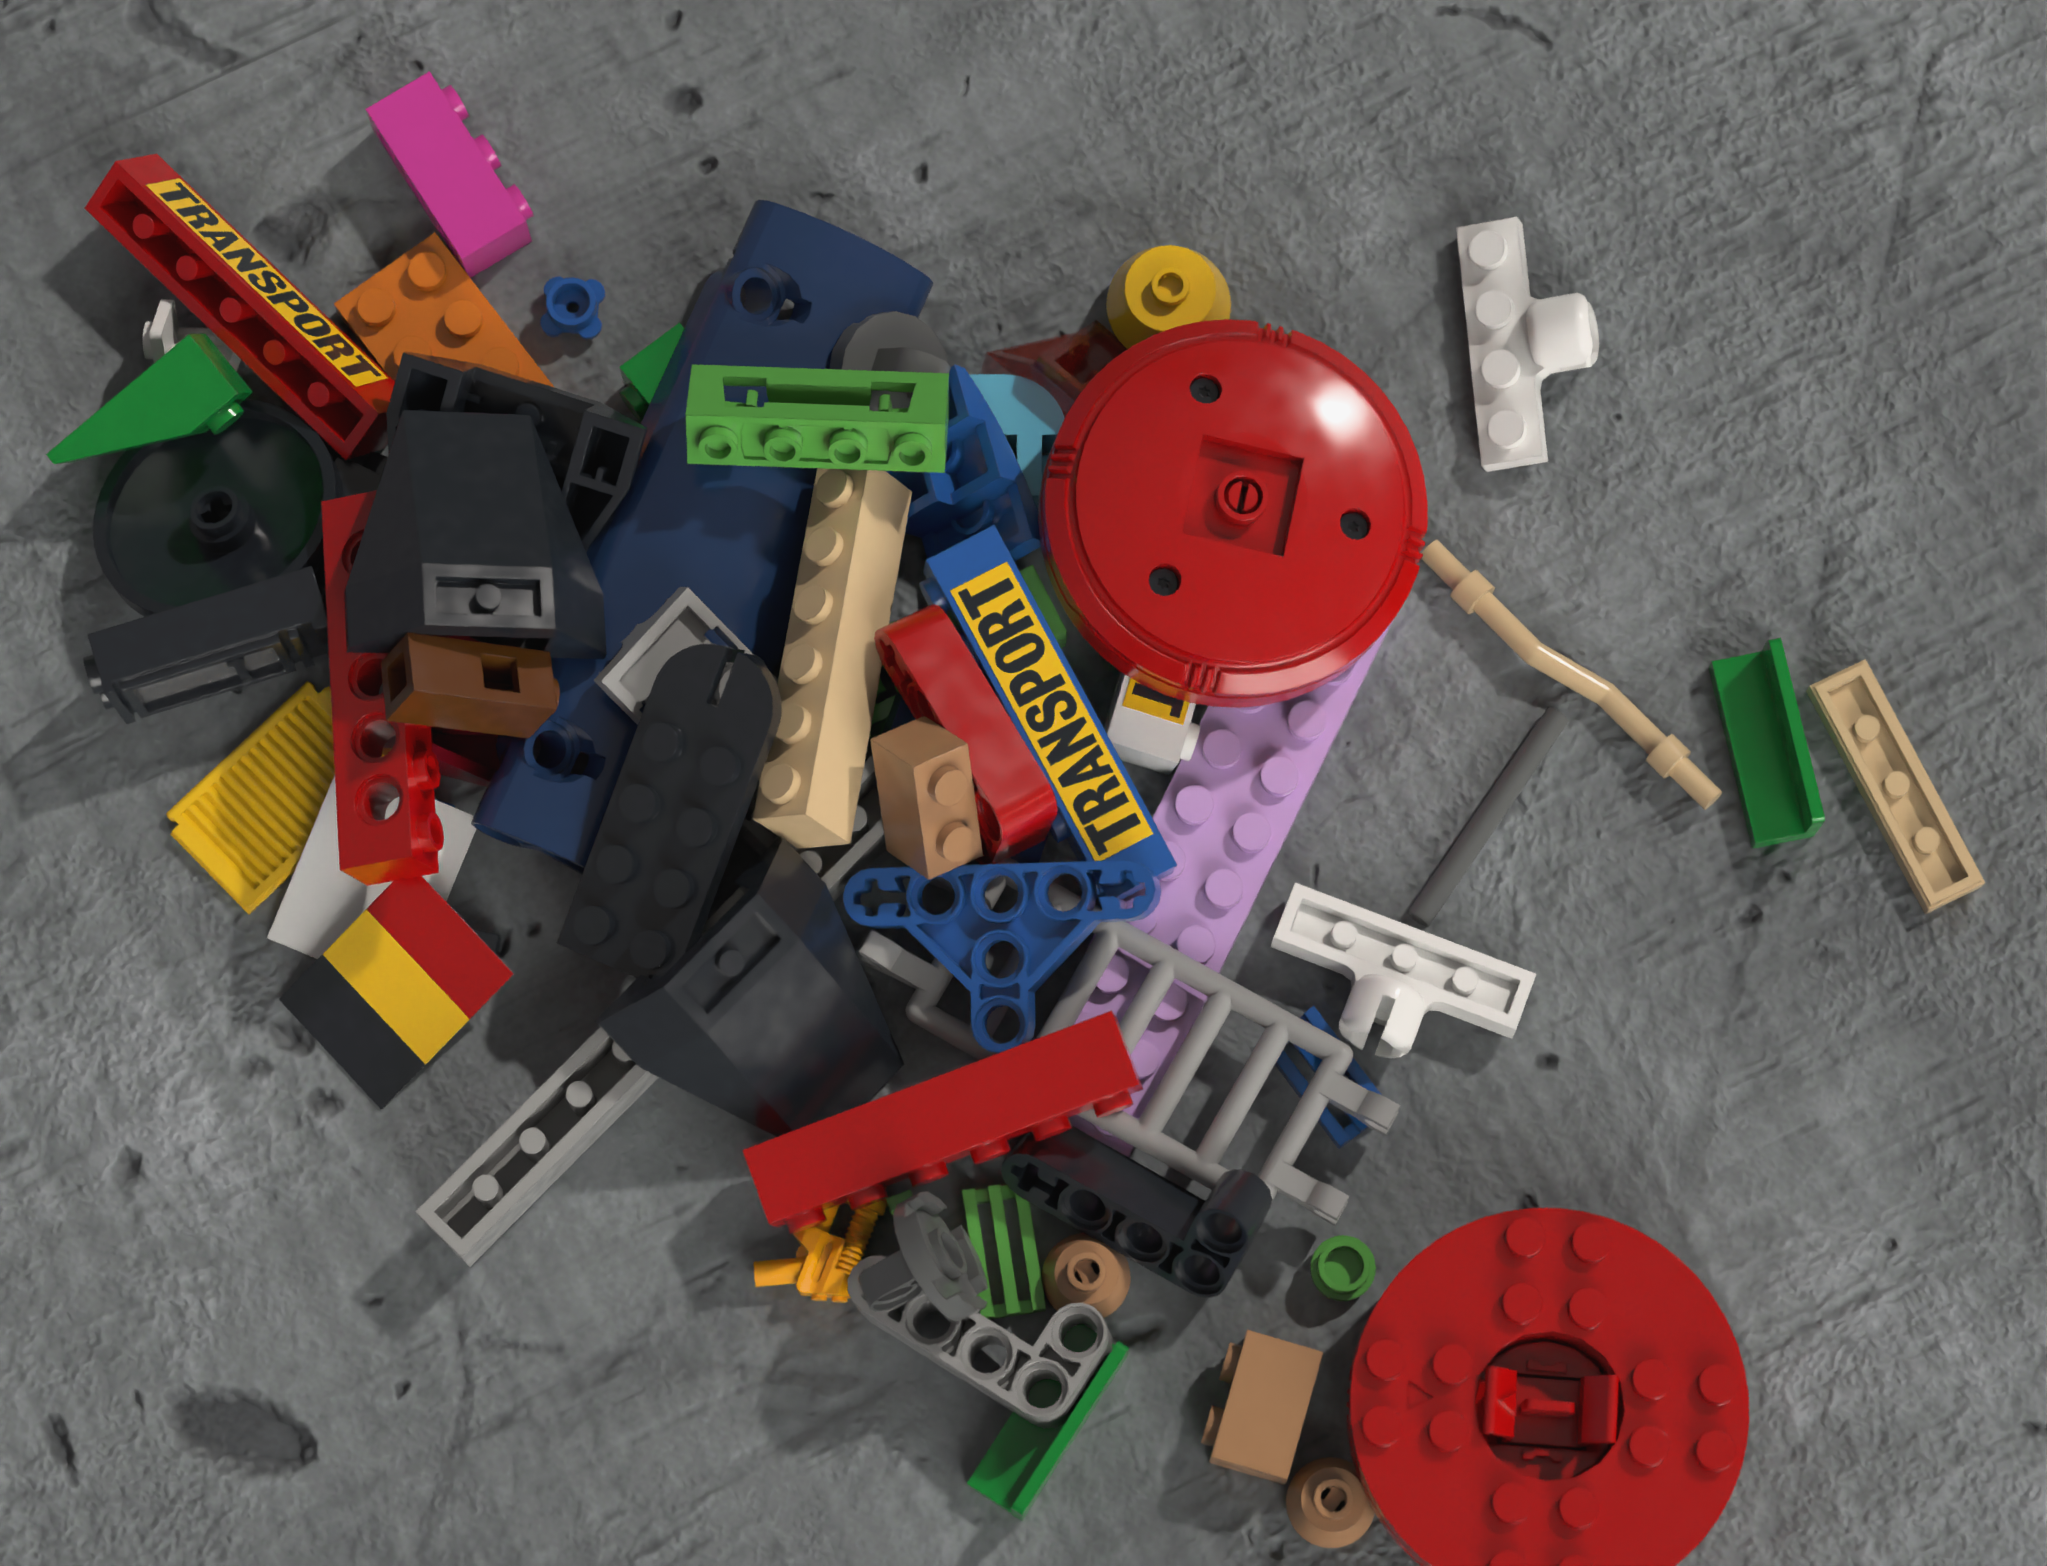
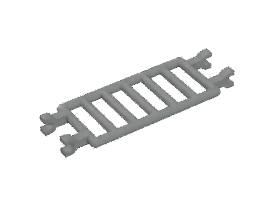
(1224, 995)

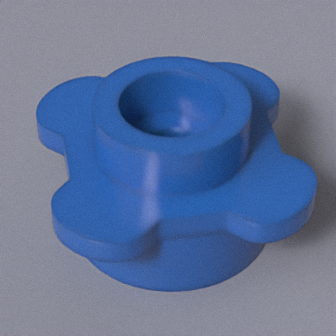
(561, 293)

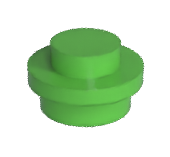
(1342, 1268)

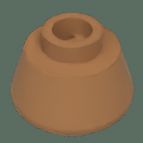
(1076, 1254)
(1316, 1517)

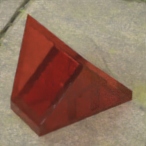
(1062, 362)

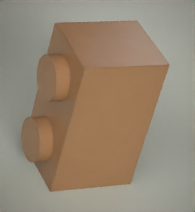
(926, 797)
(1263, 1407)

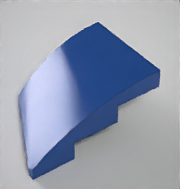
(979, 482)

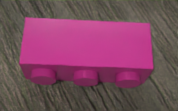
(451, 173)

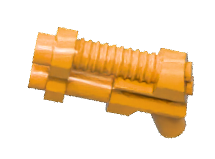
(823, 1259)

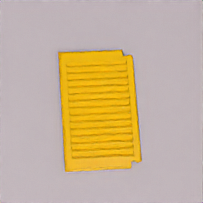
(262, 800)

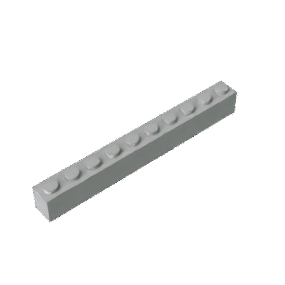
(593, 1089)

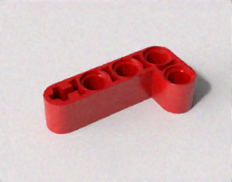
(947, 686)

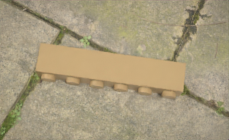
(832, 657)

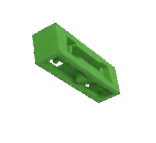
(817, 419)

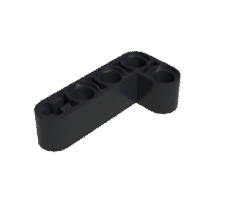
(1140, 1211)

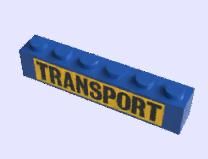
(1042, 696)

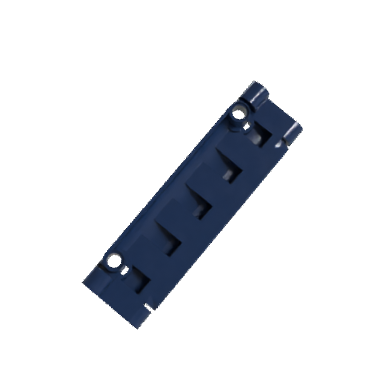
(698, 526)

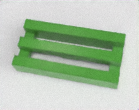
(995, 1196)

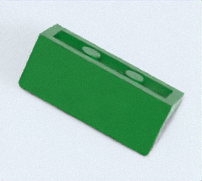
(1767, 746)
(1026, 1454)

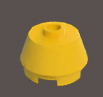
(1163, 291)

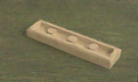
(1895, 786)

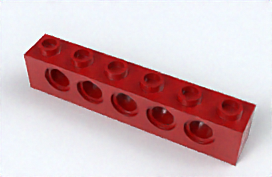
(365, 781)

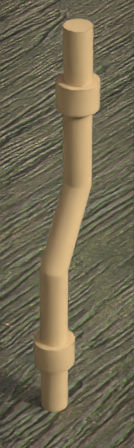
(1665, 754)

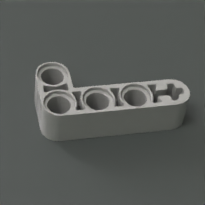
(1023, 1363)

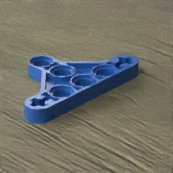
(1033, 926)

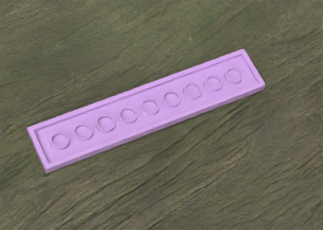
(1224, 829)

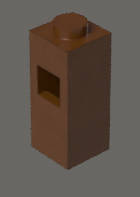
(468, 685)

